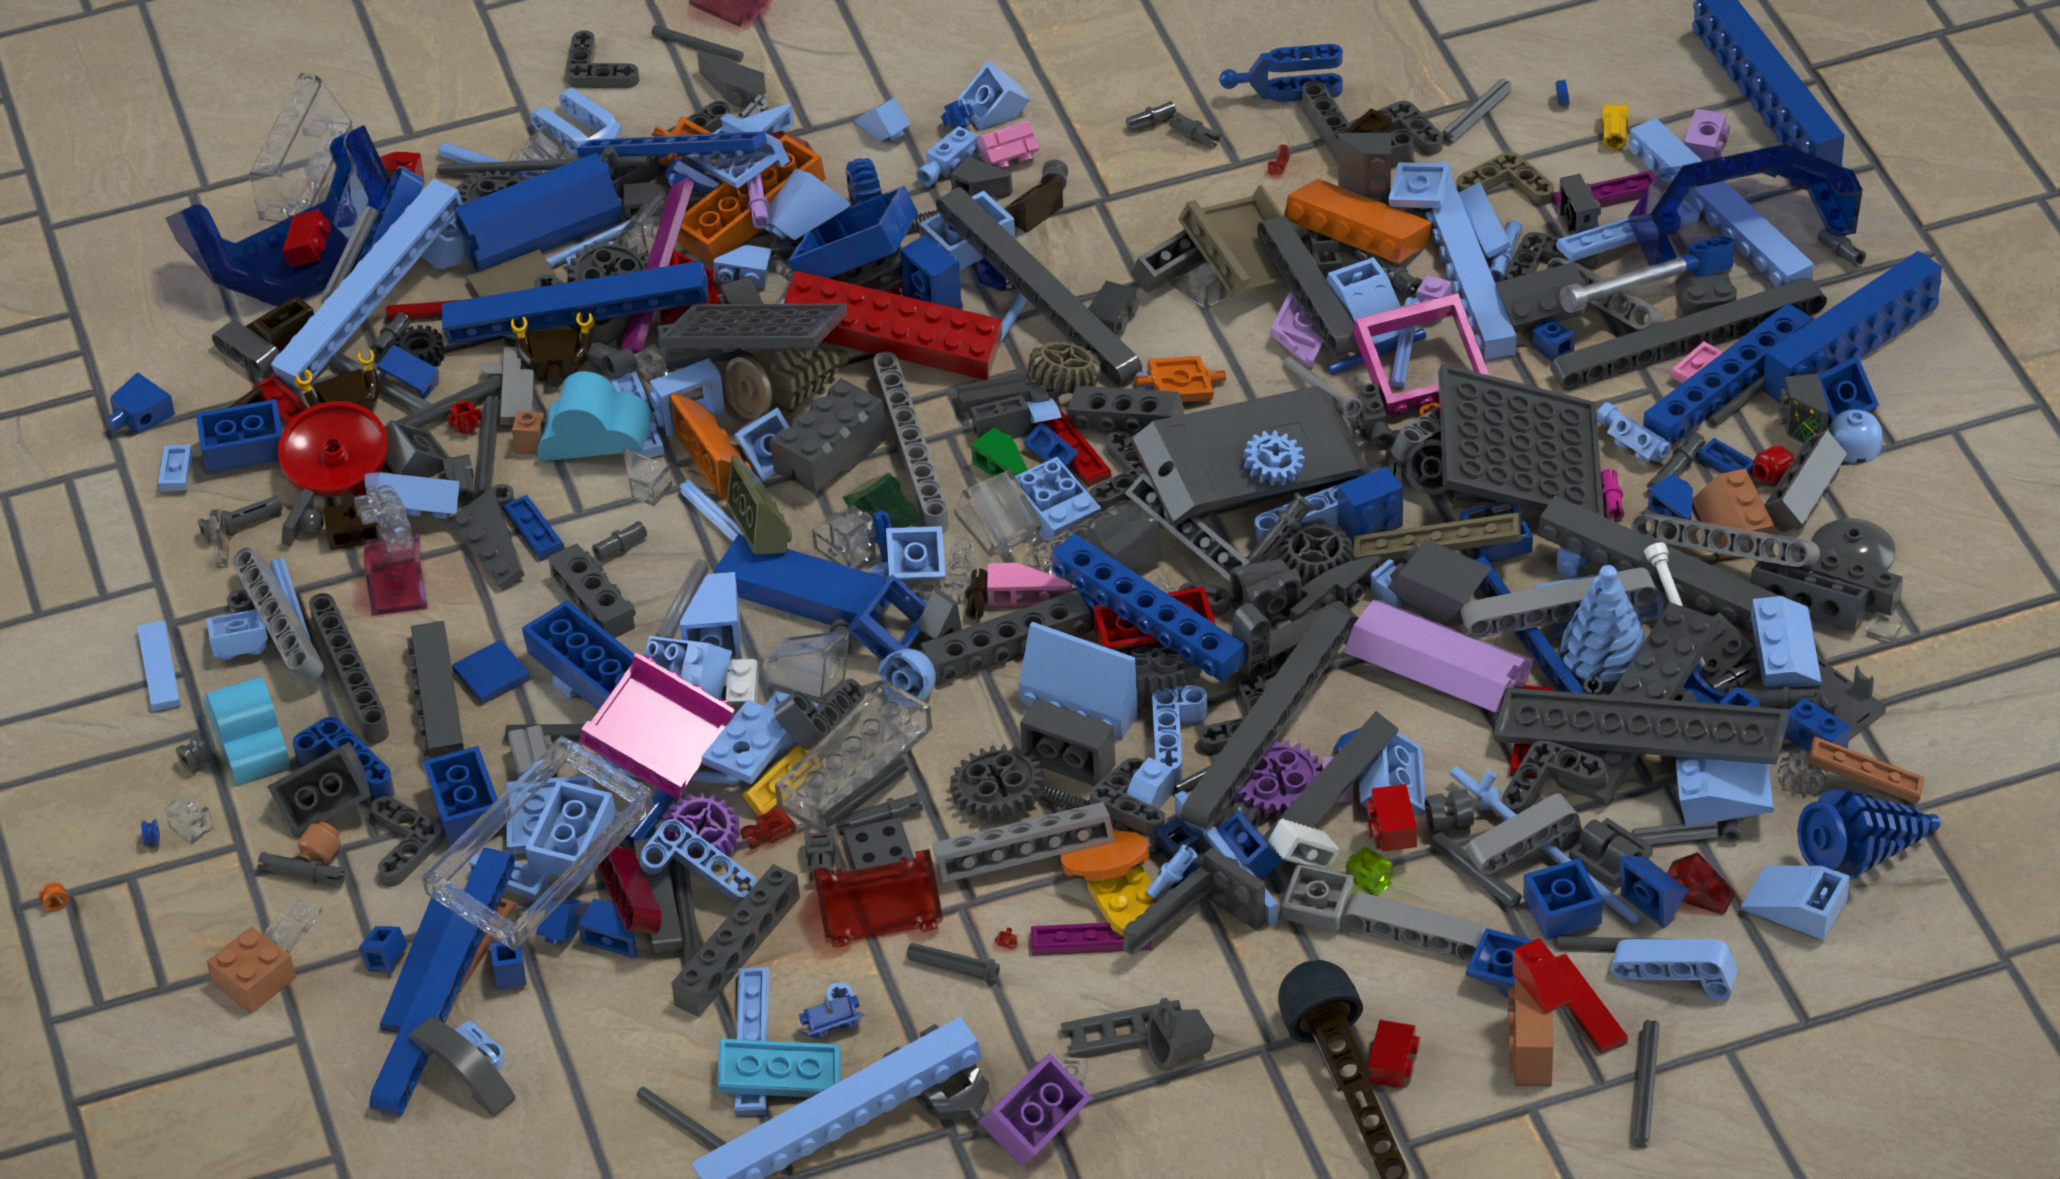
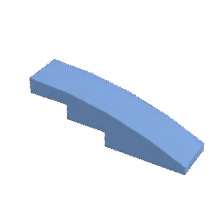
(1484, 220)
(631, 384)

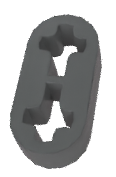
(1213, 593)

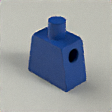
(139, 405)

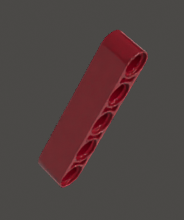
(631, 891)

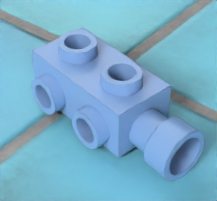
(948, 155)
(1633, 434)

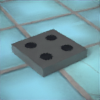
(878, 843)

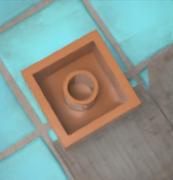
(251, 969)

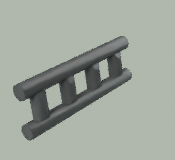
(1107, 1023)

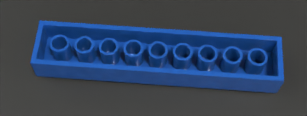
(1766, 79)

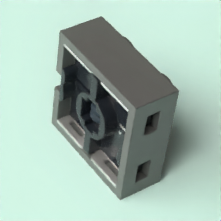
(1577, 206)

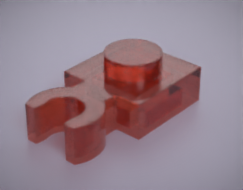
(770, 826)

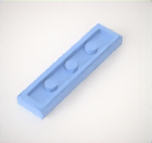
(158, 665)

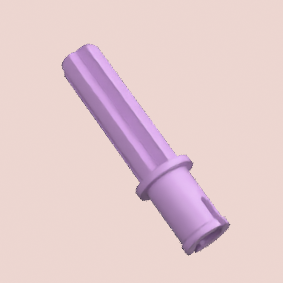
(758, 204)

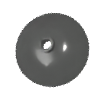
(1857, 541)

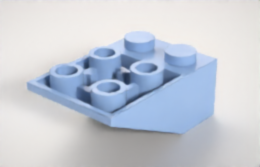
(1365, 292)
(1056, 497)
(694, 661)
(1799, 897)

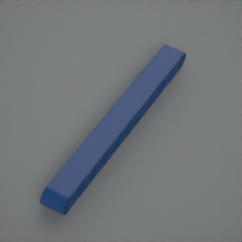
(440, 984)

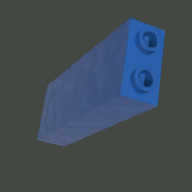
(801, 583)

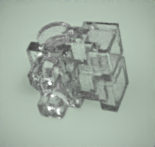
(390, 513)

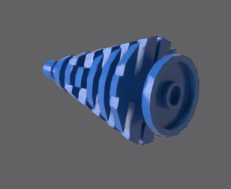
(1857, 831)

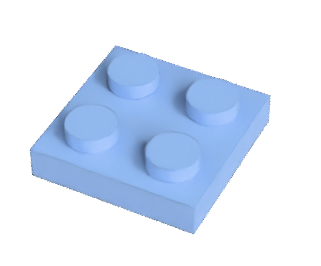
(1419, 185)

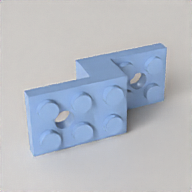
(756, 735)

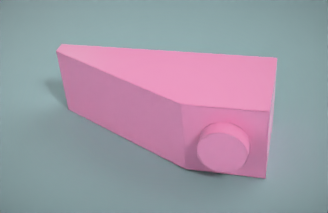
(1022, 586)

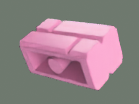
(1008, 144)

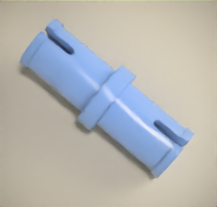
(1171, 872)

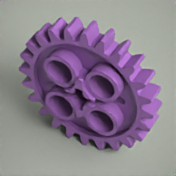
(1294, 772)

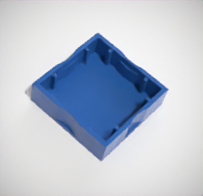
(856, 235)

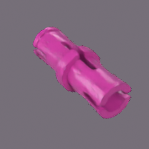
(1612, 494)

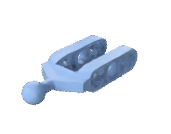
(583, 110)

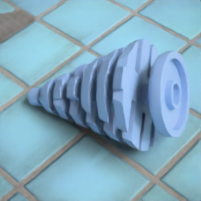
(1602, 632)

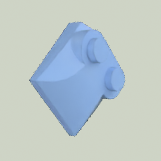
(237, 634)

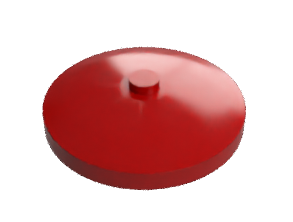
(332, 448)

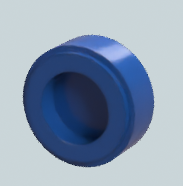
(1562, 92)

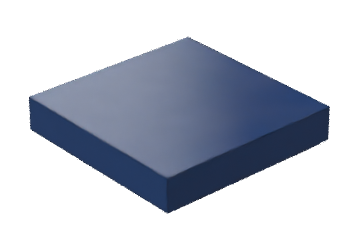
(491, 671)

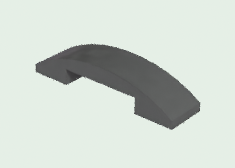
(466, 1062)

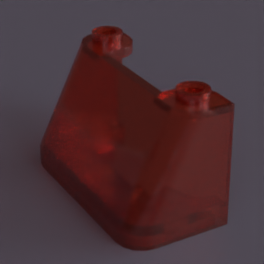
(878, 900)

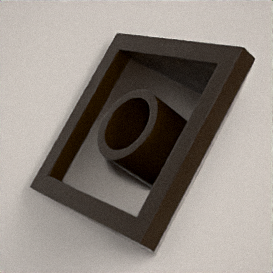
(1037, 204)

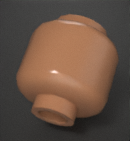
(319, 843)

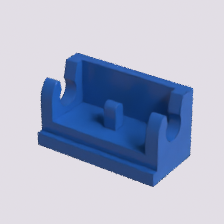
(409, 370)

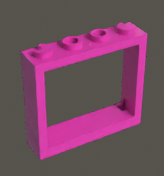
(1404, 318)

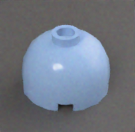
(1857, 434)
(909, 671)

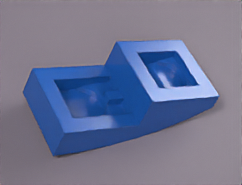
(1049, 445)

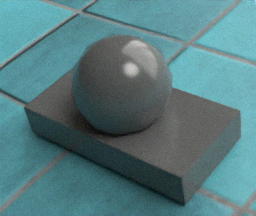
(302, 519)

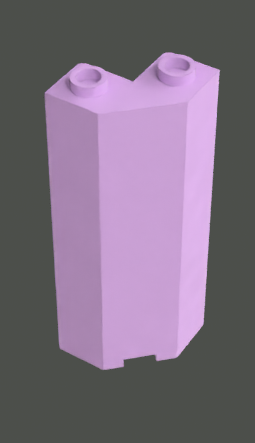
(1436, 655)

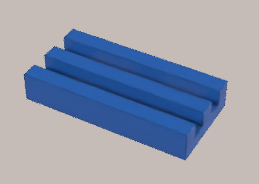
(1724, 462)

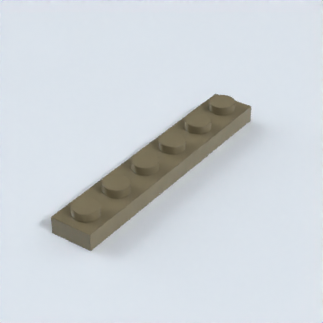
(1452, 535)

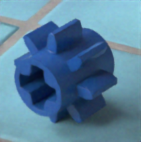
(957, 114)

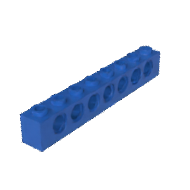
(1722, 377)
(1148, 608)

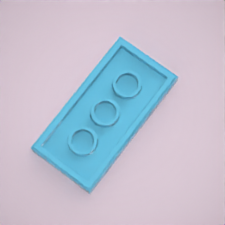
(777, 1067)

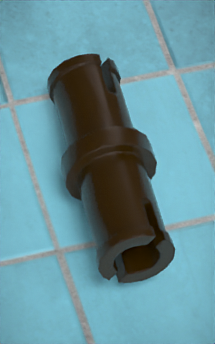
(977, 594)

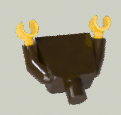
(554, 353)
(349, 387)

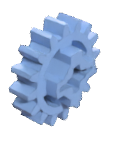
(1273, 458)

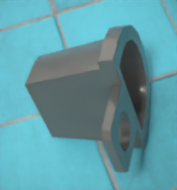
(1176, 1035)

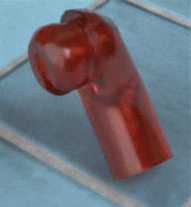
(1283, 156)

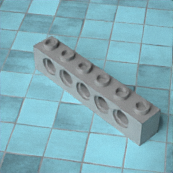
(1023, 842)

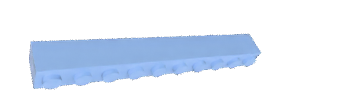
(1724, 208)
(1471, 276)
(368, 283)
(844, 1106)

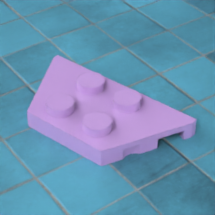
(1296, 332)

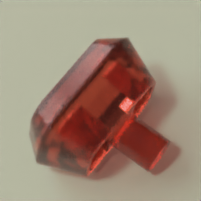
(1006, 939)

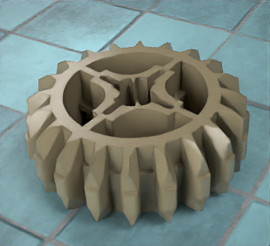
(1063, 366)

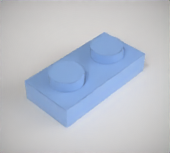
(175, 467)

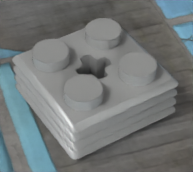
(1317, 897)

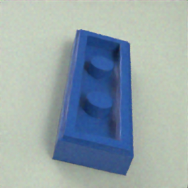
(533, 527)

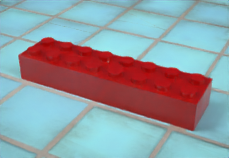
(904, 325)

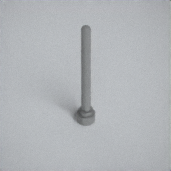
(1347, 404)

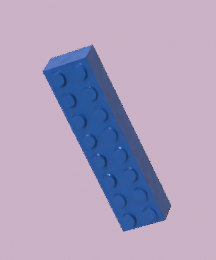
(1857, 322)

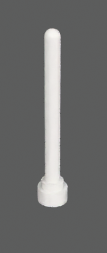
(1657, 555)

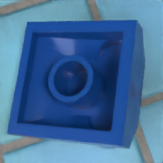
(680, 169)
(1494, 959)

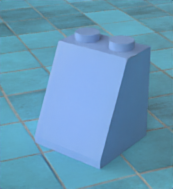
(802, 206)
(715, 614)

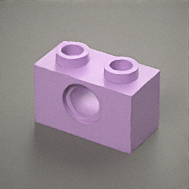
(1707, 133)

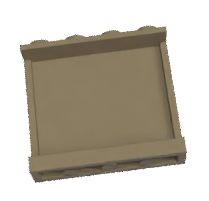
(1231, 244)

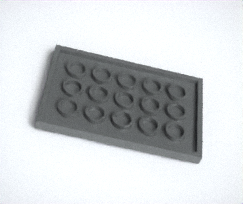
(752, 327)

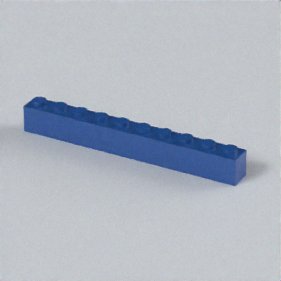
(560, 303)

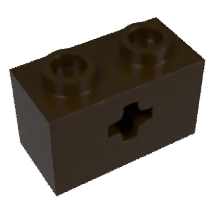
(345, 527)

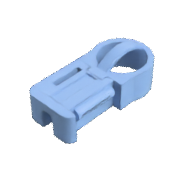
(482, 1043)

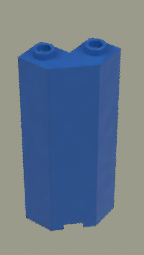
(540, 212)

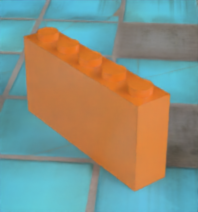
(1357, 220)

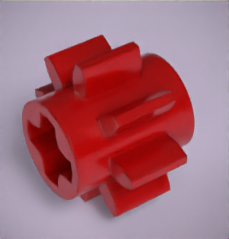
(464, 417)

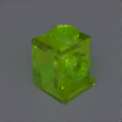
(1370, 871)

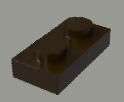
(1371, 122)

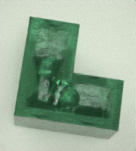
(883, 494)

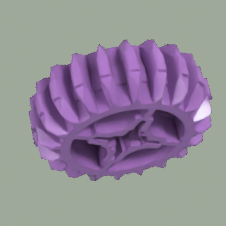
(699, 812)

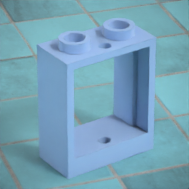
(689, 378)

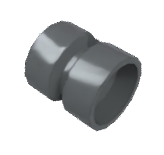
(1459, 811)

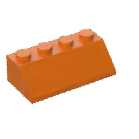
(704, 441)

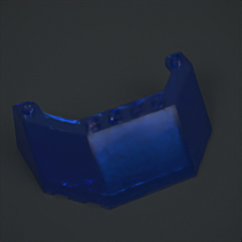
(1830, 186)
(257, 262)

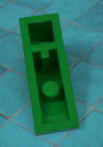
(997, 453)

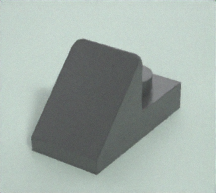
(940, 615)

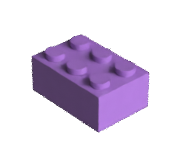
(1035, 1109)

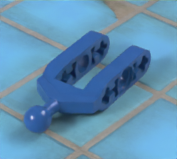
(1280, 61)

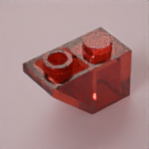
(1703, 883)

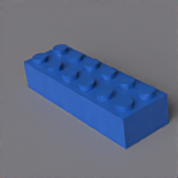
(578, 652)

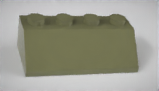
(756, 511)

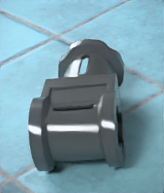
(820, 850)

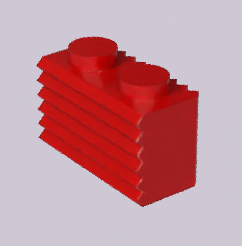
(306, 238)
(1392, 1053)

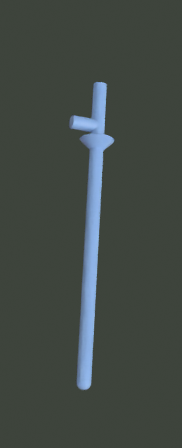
(1490, 801)

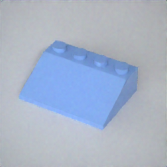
(1079, 677)
(1722, 790)

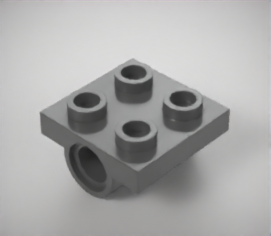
(1603, 846)

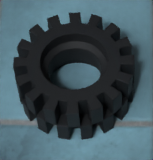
(422, 338)

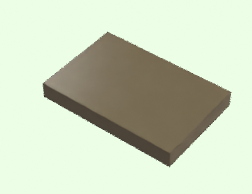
(510, 275)

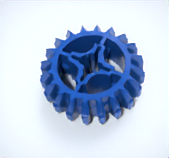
(862, 181)

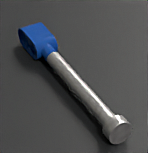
(1703, 259)

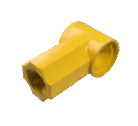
(1615, 124)

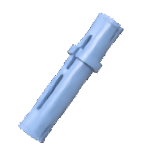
(1502, 259)

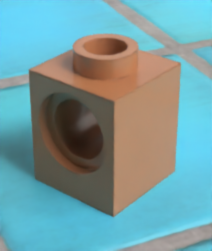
(527, 431)

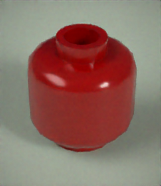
(1772, 464)

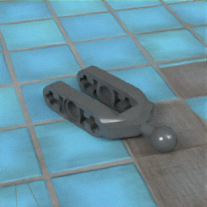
(961, 1105)

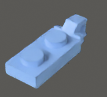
(523, 880)

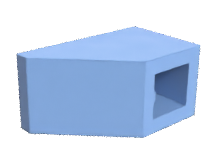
(743, 263)

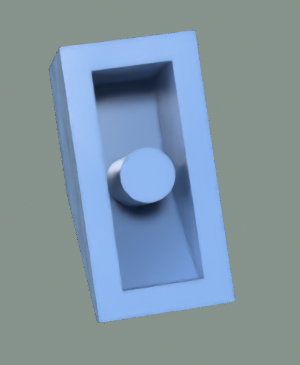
(884, 121)
(1152, 783)

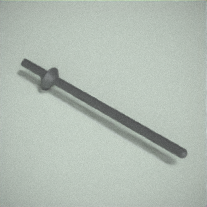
(608, 155)

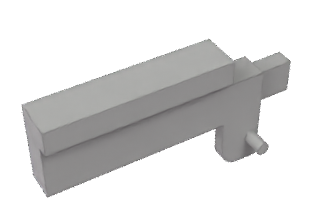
(516, 384)

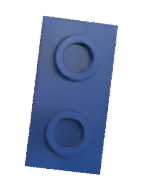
(842, 1014)

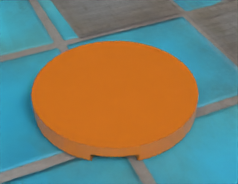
(1109, 859)

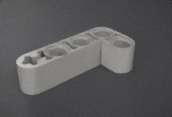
(1526, 832)

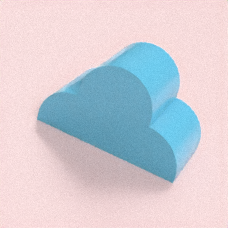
(593, 420)
(247, 730)

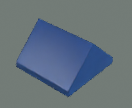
(1847, 388)
(1650, 889)

